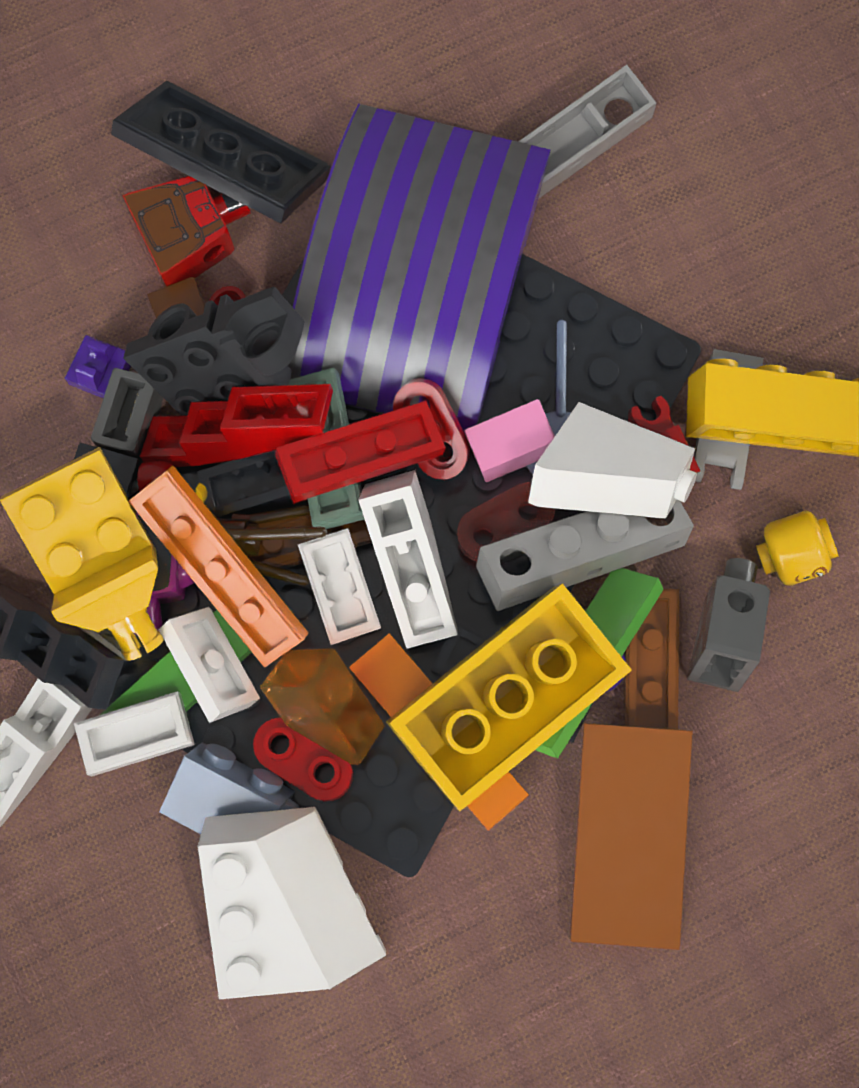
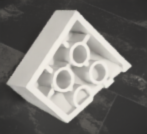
(281, 905)

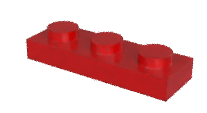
(359, 451)

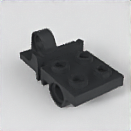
(223, 348)

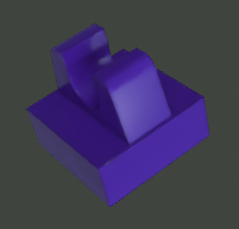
(94, 366)

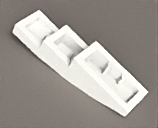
(37, 737)

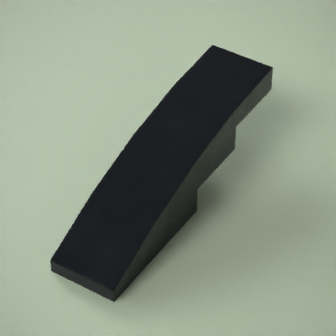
(255, 485)
(56, 650)

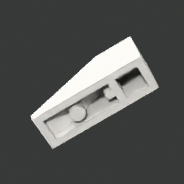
(408, 558)

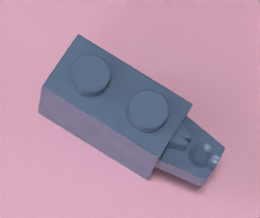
(218, 785)

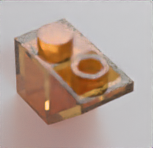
(323, 702)

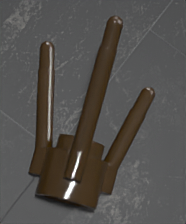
(247, 535)

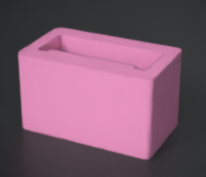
(510, 440)

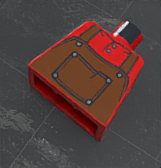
(184, 226)

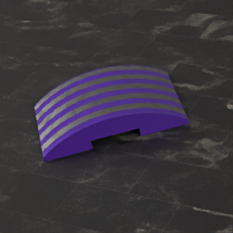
(415, 259)

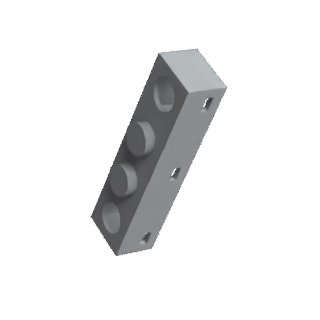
(582, 130)
(577, 551)

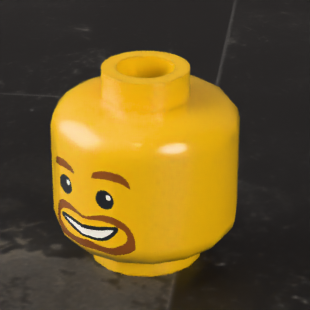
(797, 548)

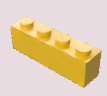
(773, 408)

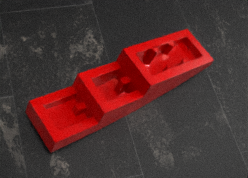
(244, 426)

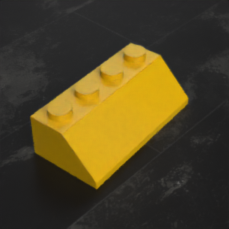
(508, 696)

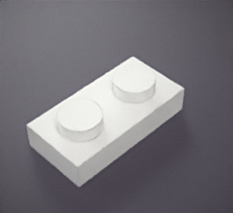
(209, 664)

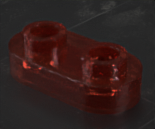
(500, 518)

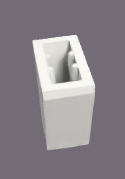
(611, 468)

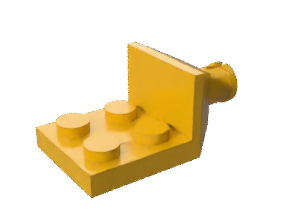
(90, 550)

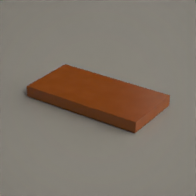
(631, 836)

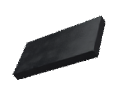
(221, 151)

